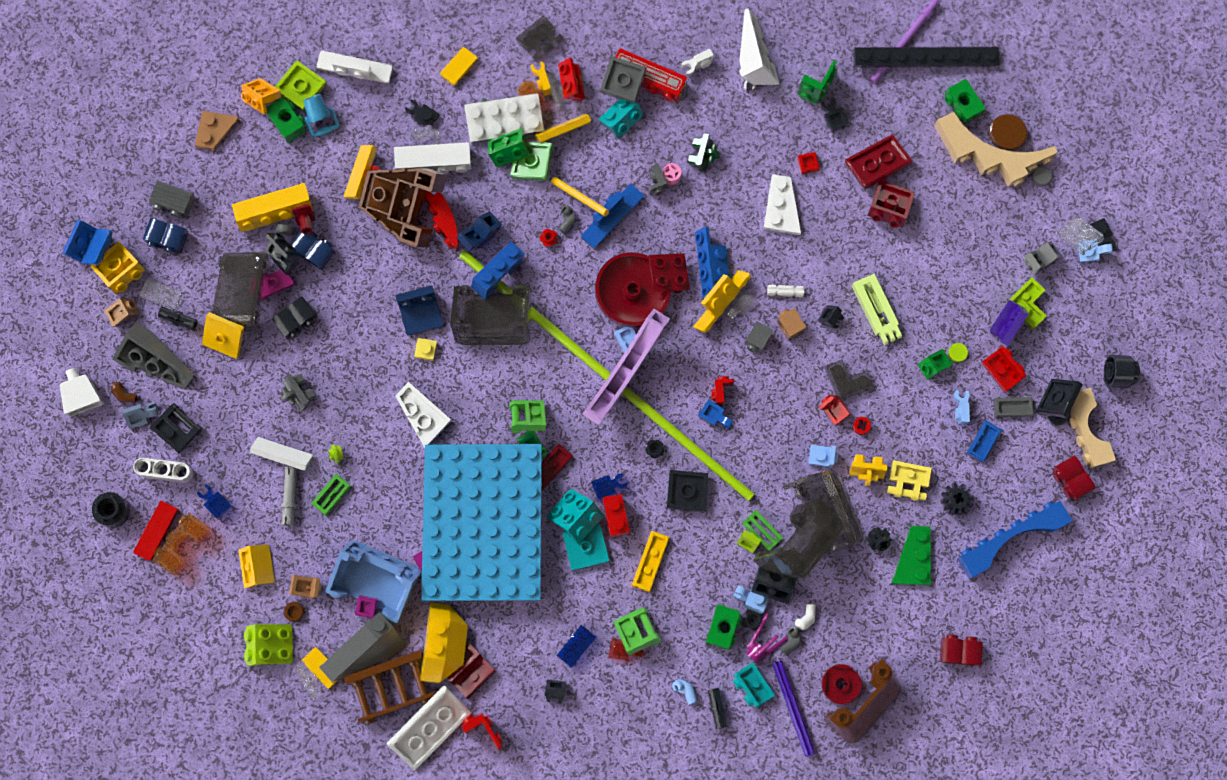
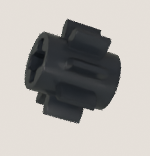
(879, 539)

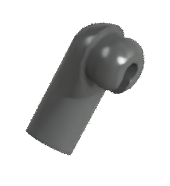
(569, 219)
(793, 641)

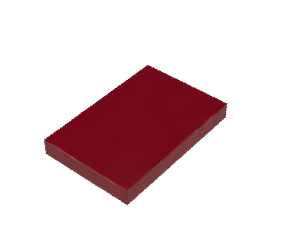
(878, 161)

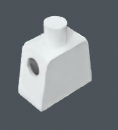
(79, 394)

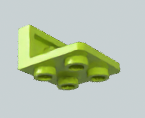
(268, 644)

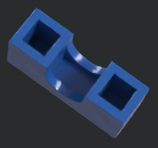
(504, 262)

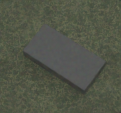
(1013, 407)

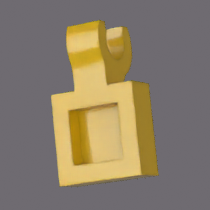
(543, 83)

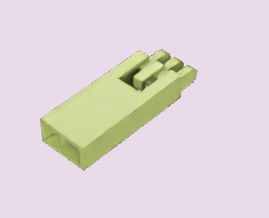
(874, 303)

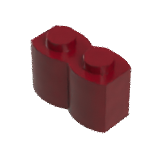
(1073, 478)
(961, 651)

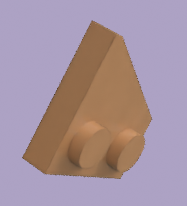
(213, 129)

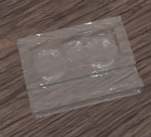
(1080, 235)

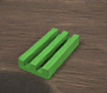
(342, 482)
(762, 530)

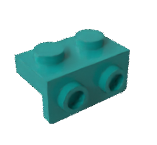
(621, 117)
(753, 685)

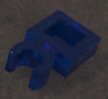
(606, 487)
(215, 503)

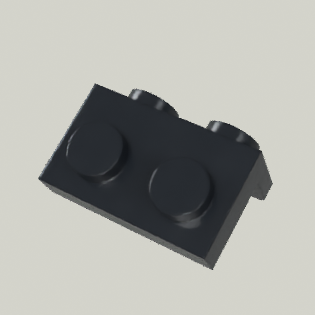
(281, 252)

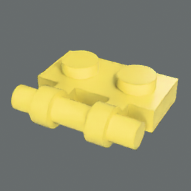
(909, 474)

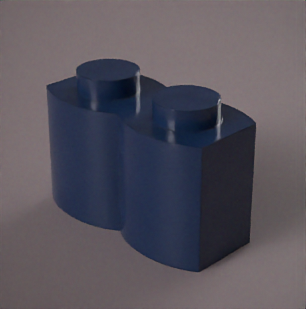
(165, 235)
(313, 249)

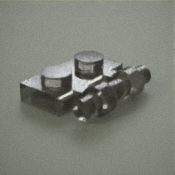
(536, 34)

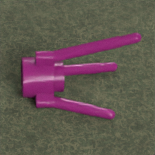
(758, 652)

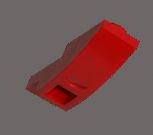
(444, 219)

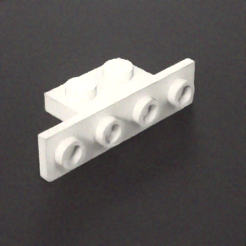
(354, 67)

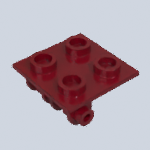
(669, 272)

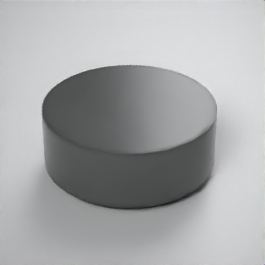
(1041, 176)
(285, 229)

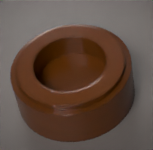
(293, 611)

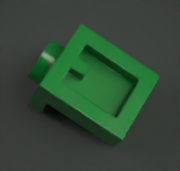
(934, 364)

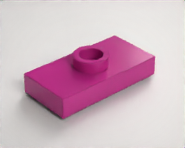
(276, 283)

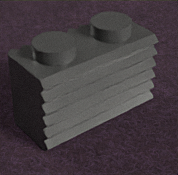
(172, 199)

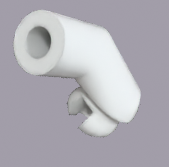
(809, 619)

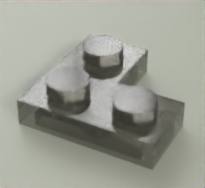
(845, 385)

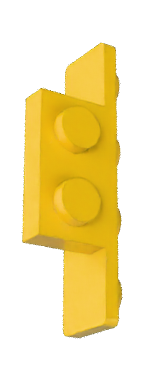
(719, 298)

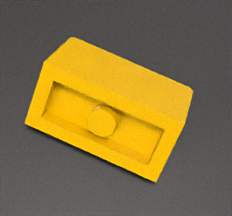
(256, 565)

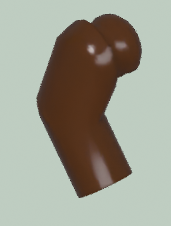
(119, 393)

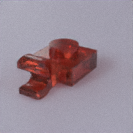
(618, 651)

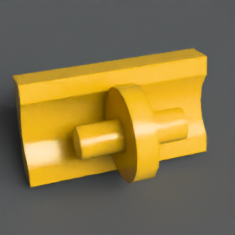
(868, 471)

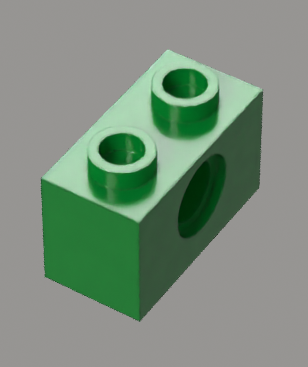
(965, 92)
(278, 111)
(723, 615)

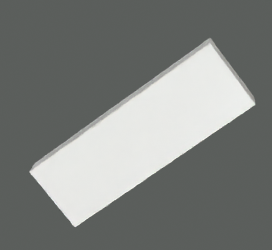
(281, 453)

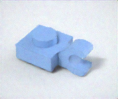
(1093, 254)
(962, 411)
(753, 601)

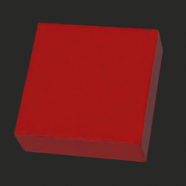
(808, 162)

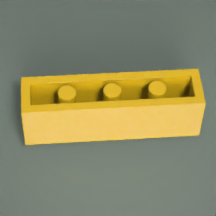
(270, 207)

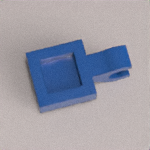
(713, 413)

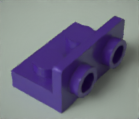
(1009, 321)

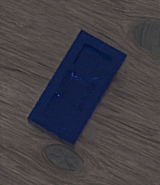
(576, 646)

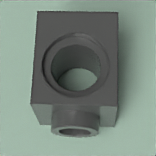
(758, 338)

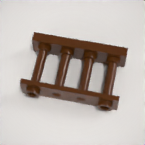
(375, 673)

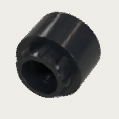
(1121, 371)
(101, 505)

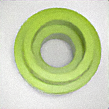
(335, 453)

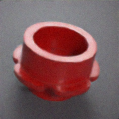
(548, 242)

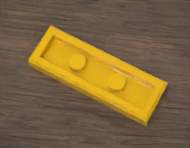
(562, 128)
(362, 165)
(650, 561)

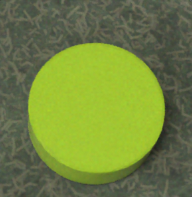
(957, 352)

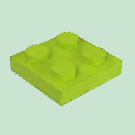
(300, 84)

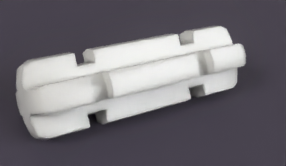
(785, 290)

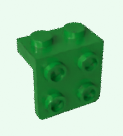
(814, 90)

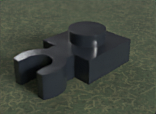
(424, 115)
(834, 117)
(1103, 227)

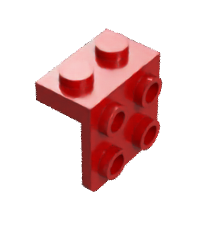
(472, 722)

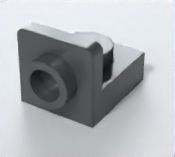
(657, 177)

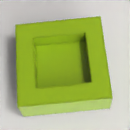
(748, 541)

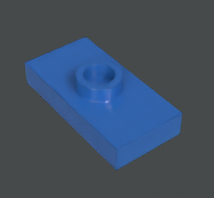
(983, 441)

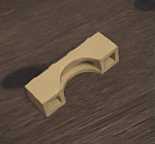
(1095, 451)

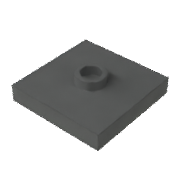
(623, 79)

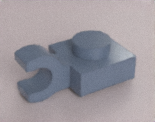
(137, 416)

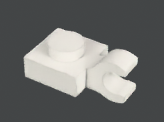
(701, 60)

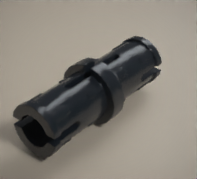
(177, 318)
(715, 694)

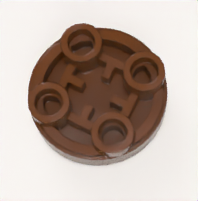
(1007, 132)

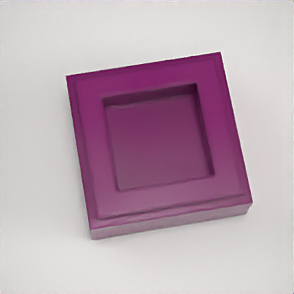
(366, 606)

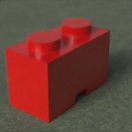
(616, 516)

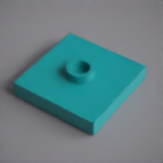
(589, 551)

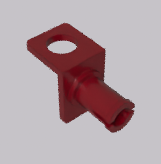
(304, 217)

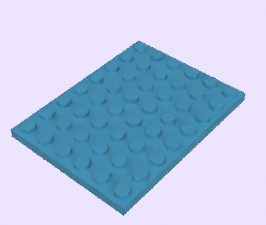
(482, 522)

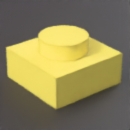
(425, 349)

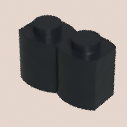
(294, 318)

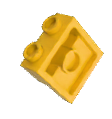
(118, 268)

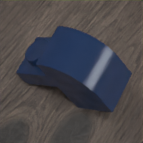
(481, 231)

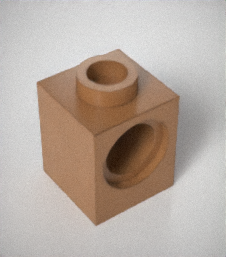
(790, 323)

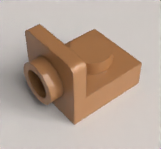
(121, 311)

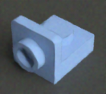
(823, 456)

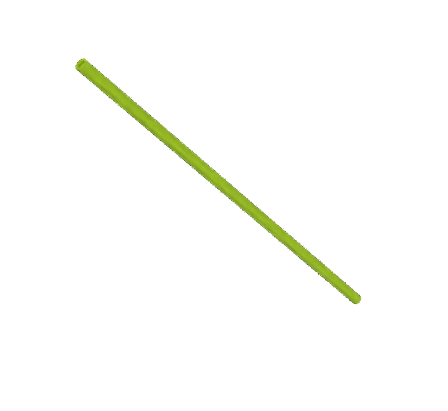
(628, 393)

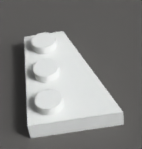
(781, 207)
(423, 414)

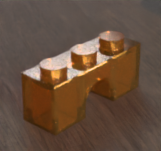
(168, 555)

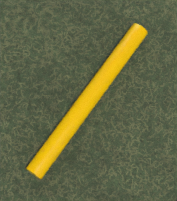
(581, 197)

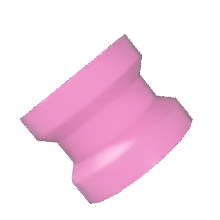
(674, 171)

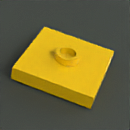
(222, 335)

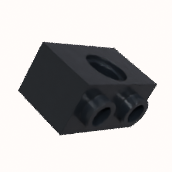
(773, 585)

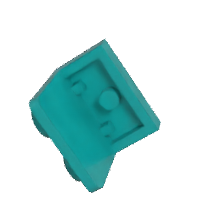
(575, 515)

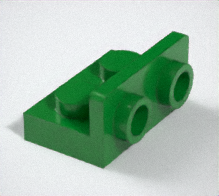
(508, 148)

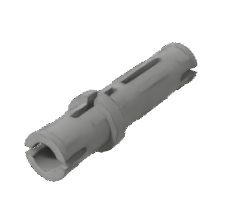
(289, 496)

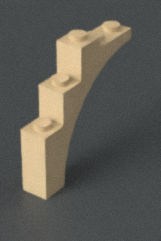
(988, 159)

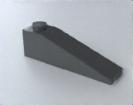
(147, 353)
(368, 646)

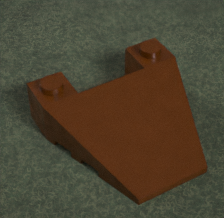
(397, 198)

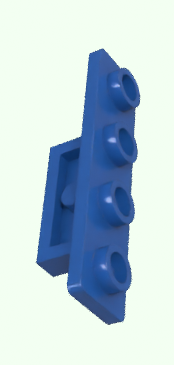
(618, 206)
(711, 259)

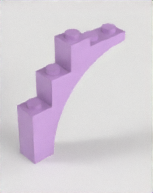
(626, 367)

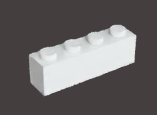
(435, 157)

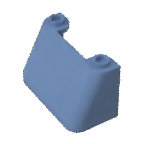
(376, 575)

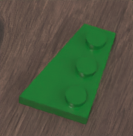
(915, 559)

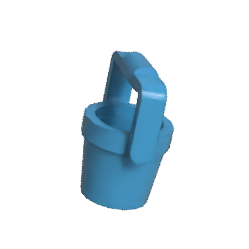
(317, 110)

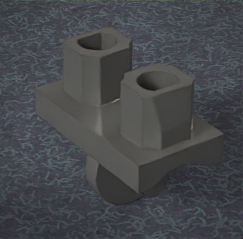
(294, 394)

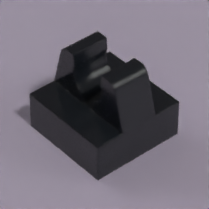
(830, 315)
(555, 689)

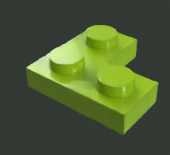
(1025, 297)

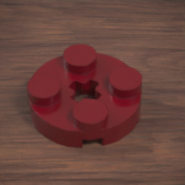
(849, 676)

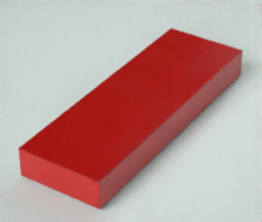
(155, 530)

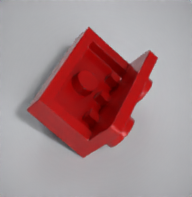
(571, 80)
(1004, 368)

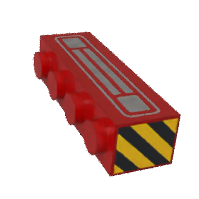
(657, 78)

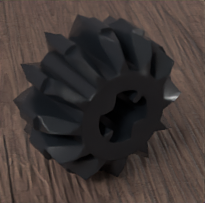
(963, 498)

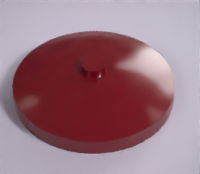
(626, 290)

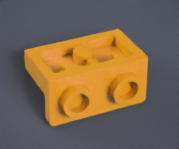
(259, 93)

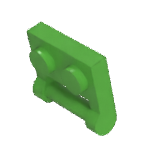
(534, 416)
(630, 632)

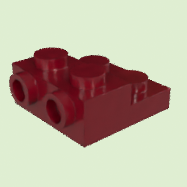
(891, 204)

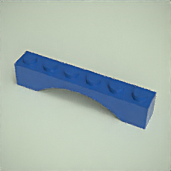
(980, 559)

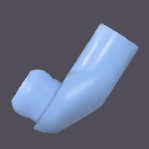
(685, 688)

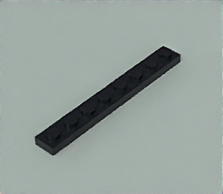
(926, 56)

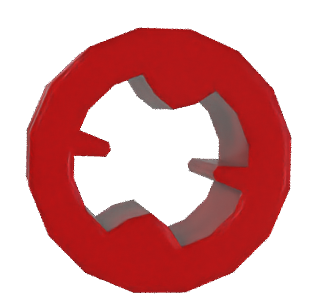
(856, 423)

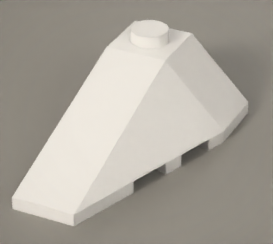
(753, 55)

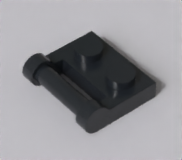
(171, 432)

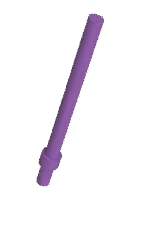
(925, 15)

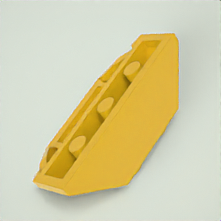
(443, 643)

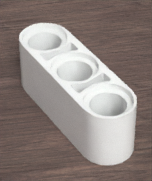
(154, 470)

